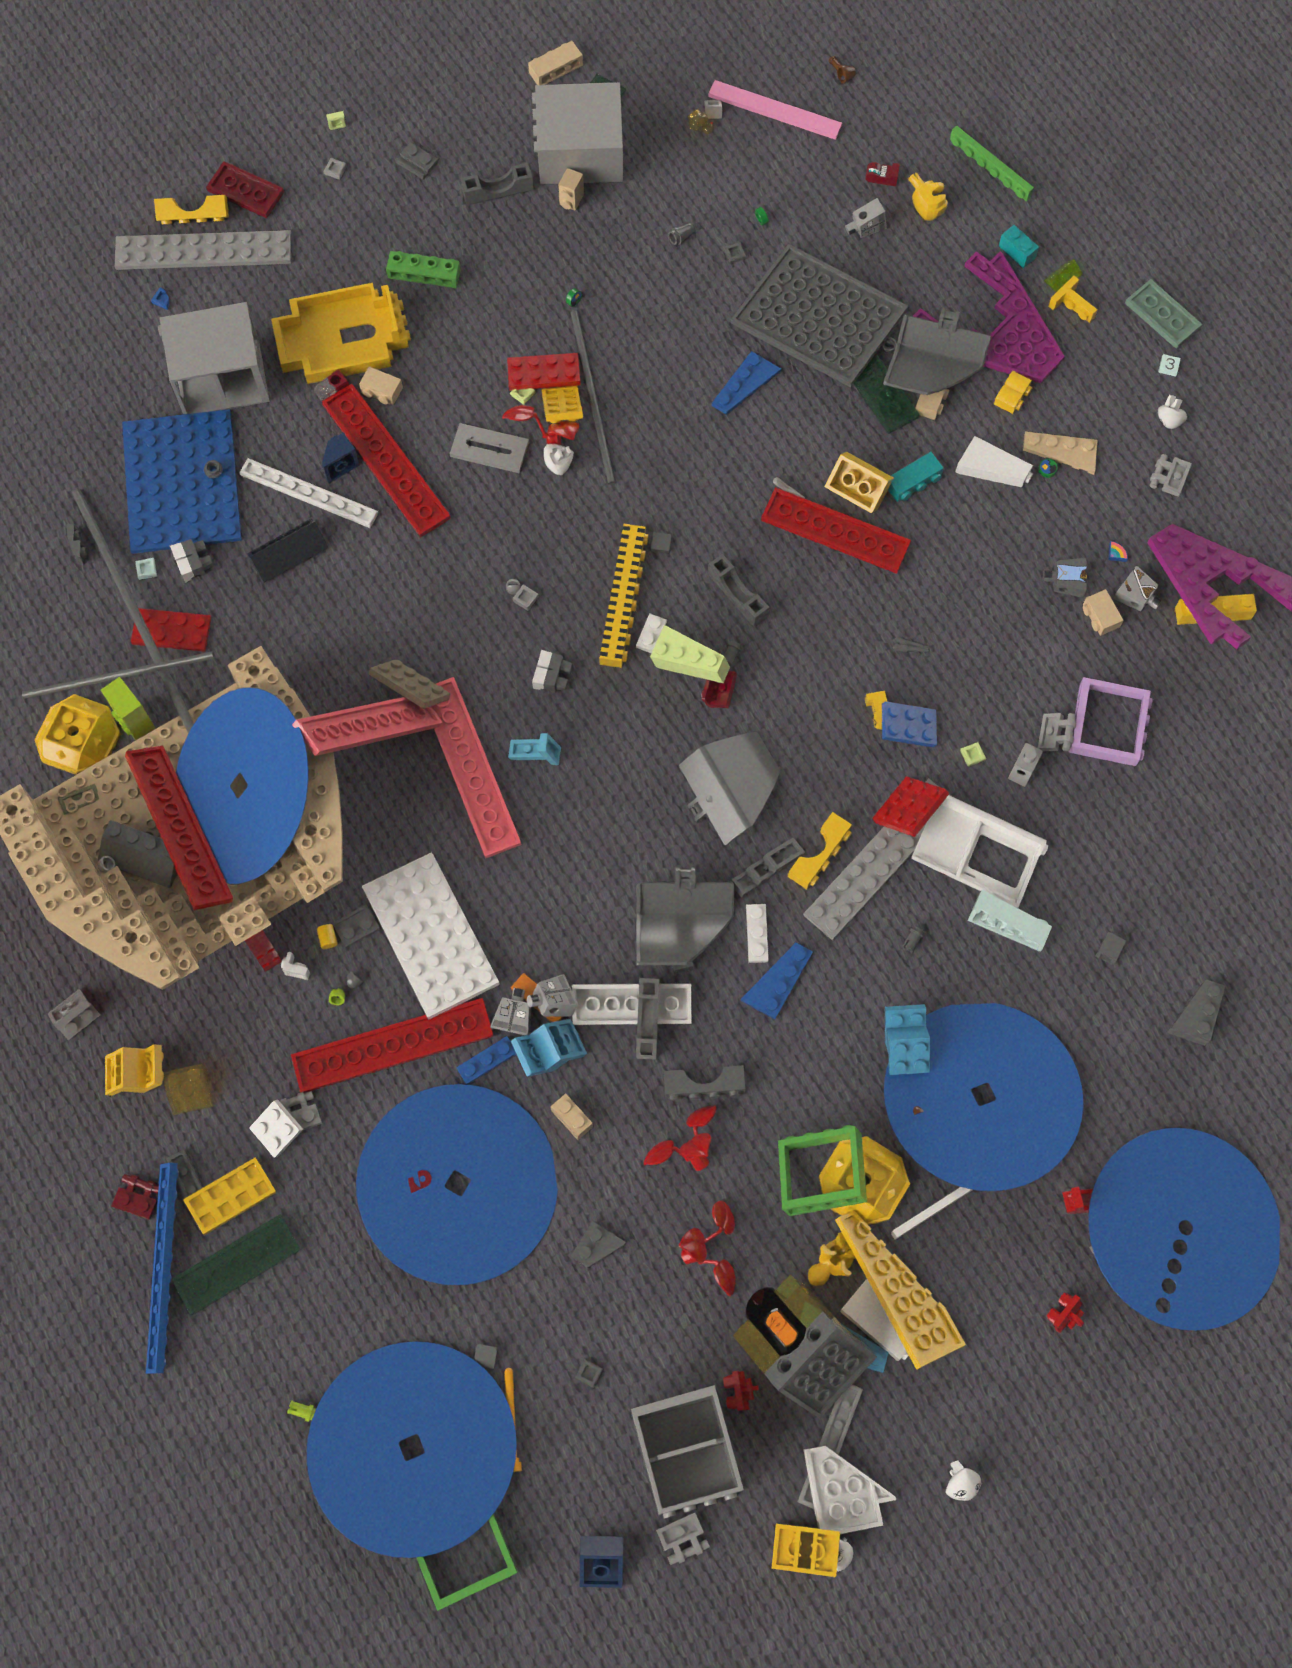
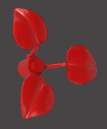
(563, 428)
(694, 1150)
(694, 1247)

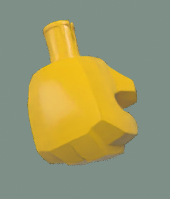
(925, 203)

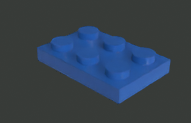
(909, 724)

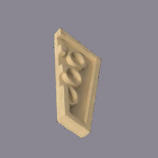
(1074, 451)

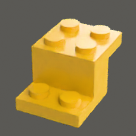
(133, 1070)
(806, 1550)

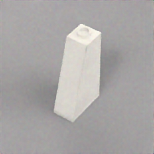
(993, 464)
(871, 1318)

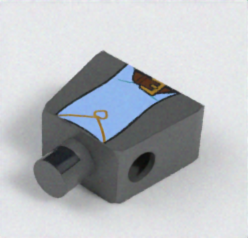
(1068, 577)

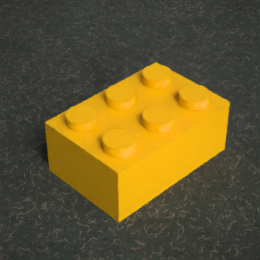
(859, 482)

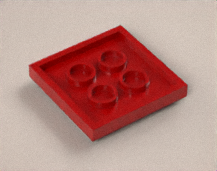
(910, 806)

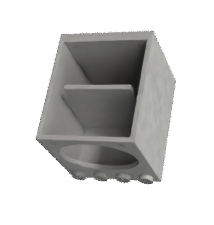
(578, 131)
(214, 359)
(687, 1451)

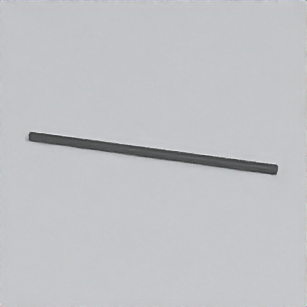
(592, 396)
(122, 674)

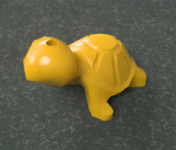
(834, 1260)

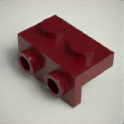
(719, 694)

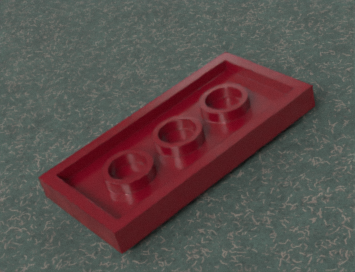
(245, 189)

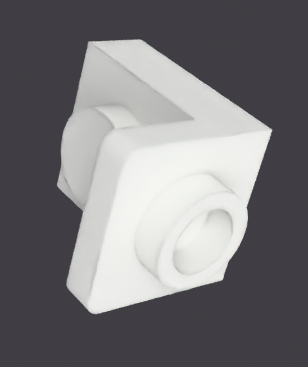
(295, 970)

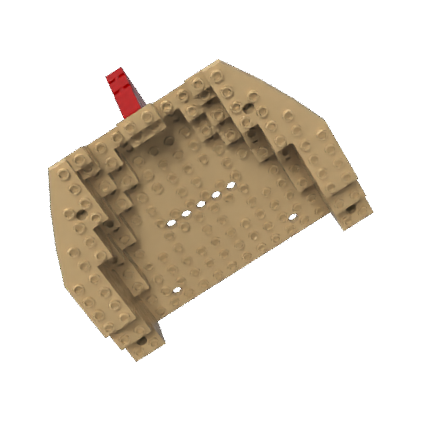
(142, 923)

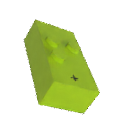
(127, 709)

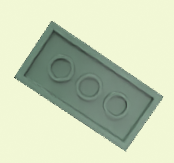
(1163, 313)

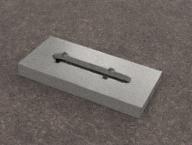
(510, 462)

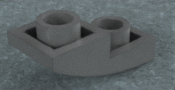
(75, 543)

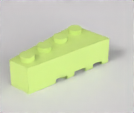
(685, 656)

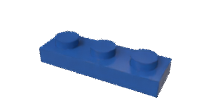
(486, 1060)

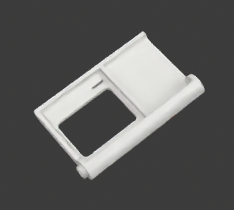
(951, 839)

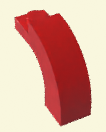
(1077, 1200)

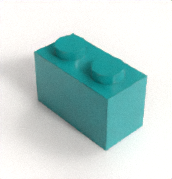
(1018, 246)

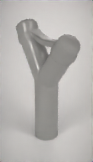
(778, 482)

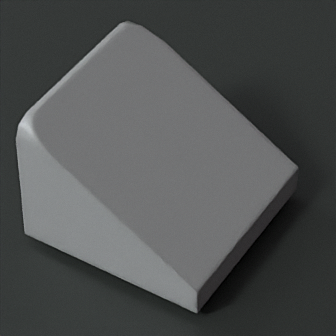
(713, 109)

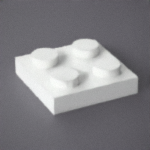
(276, 1128)

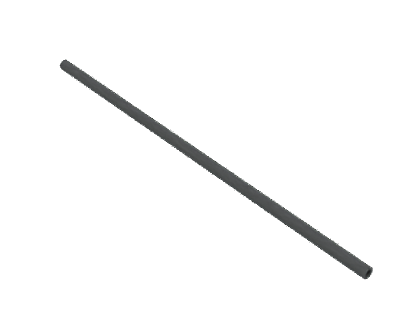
(133, 609)

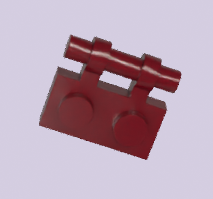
(133, 1202)

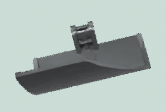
(935, 354)
(730, 783)
(680, 918)

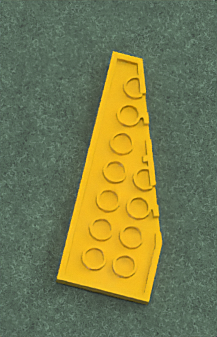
(916, 1317)

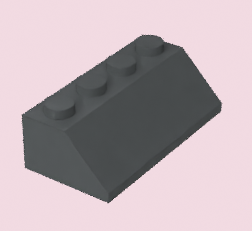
(138, 853)

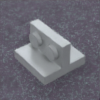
(73, 1014)

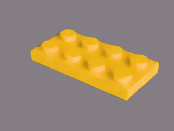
(562, 404)
(229, 1196)

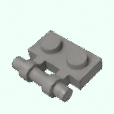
(1175, 478)
(1051, 729)
(306, 1116)
(679, 1532)

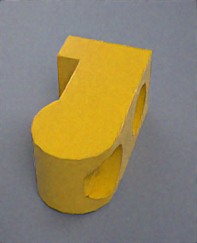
(875, 700)

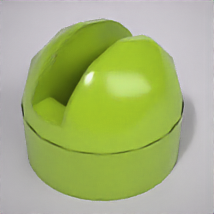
(333, 996)

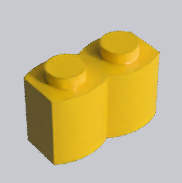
(1012, 392)

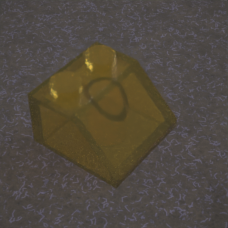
(188, 1089)

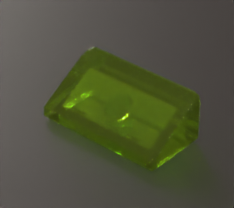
(1063, 274)

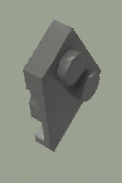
(596, 1245)

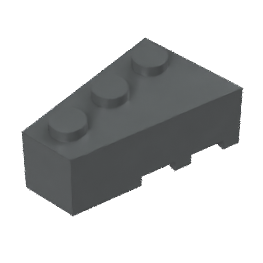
(1200, 1014)

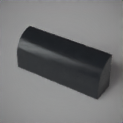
(287, 550)

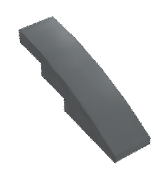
(767, 867)

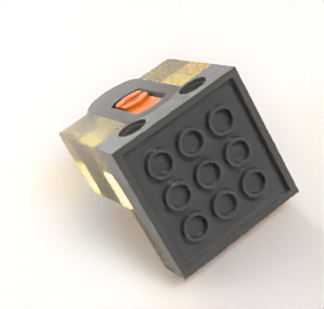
(801, 1345)

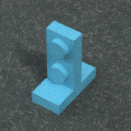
(536, 749)

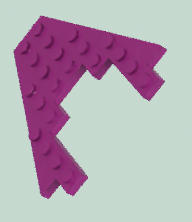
(1022, 339)
(1196, 562)

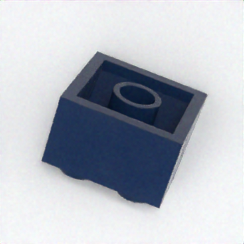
(339, 458)
(601, 1561)

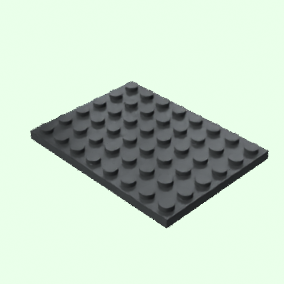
(819, 315)

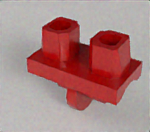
(1071, 1306)
(743, 1390)

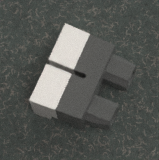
(187, 558)
(549, 670)

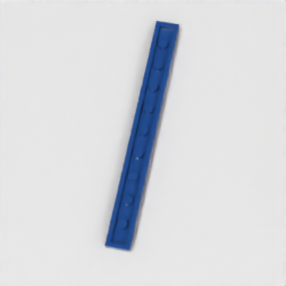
(161, 1269)

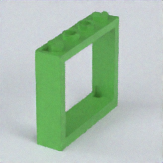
(828, 1200)
(478, 1586)

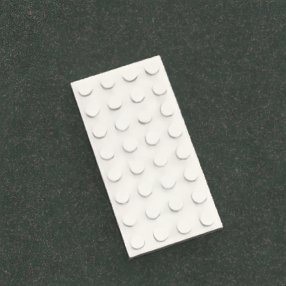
(430, 935)

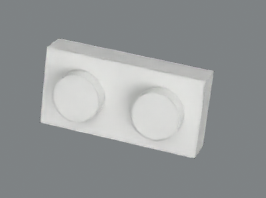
(650, 633)

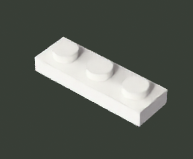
(757, 933)

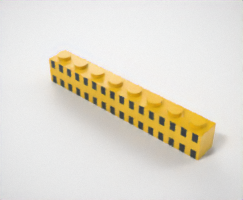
(622, 596)

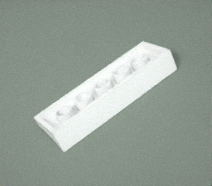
(620, 1003)

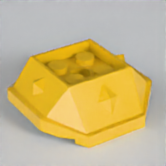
(92, 743)
(886, 1178)

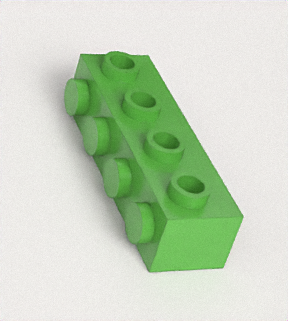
(423, 269)

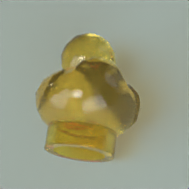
(699, 119)

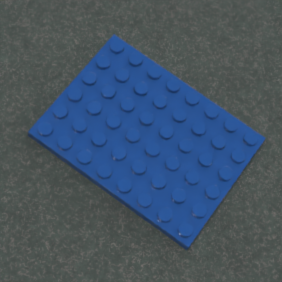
(167, 481)

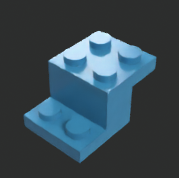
(907, 1039)
(548, 1047)

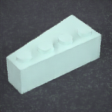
(1009, 921)

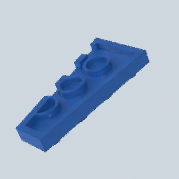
(744, 382)
(775, 986)

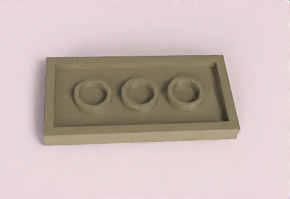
(409, 683)

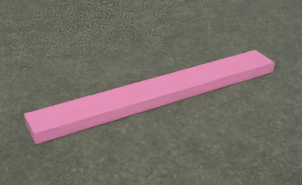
(775, 109)

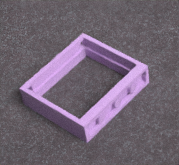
(1102, 752)

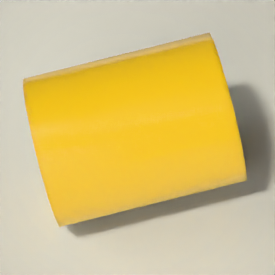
(327, 936)

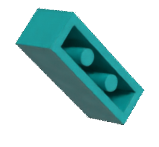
(915, 477)

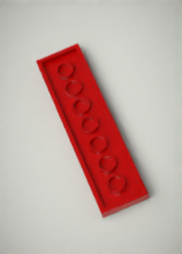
(835, 530)

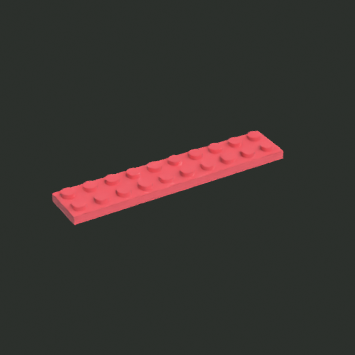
(365, 725)
(473, 774)

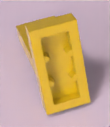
(1073, 300)

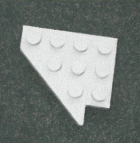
(842, 1494)

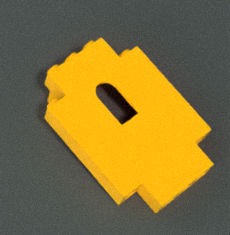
(313, 339)

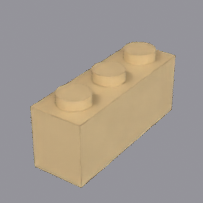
(555, 63)

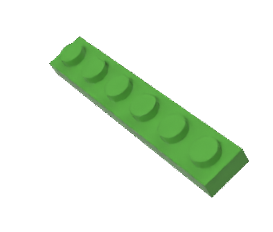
(991, 163)

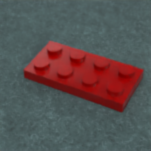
(543, 371)
(174, 629)

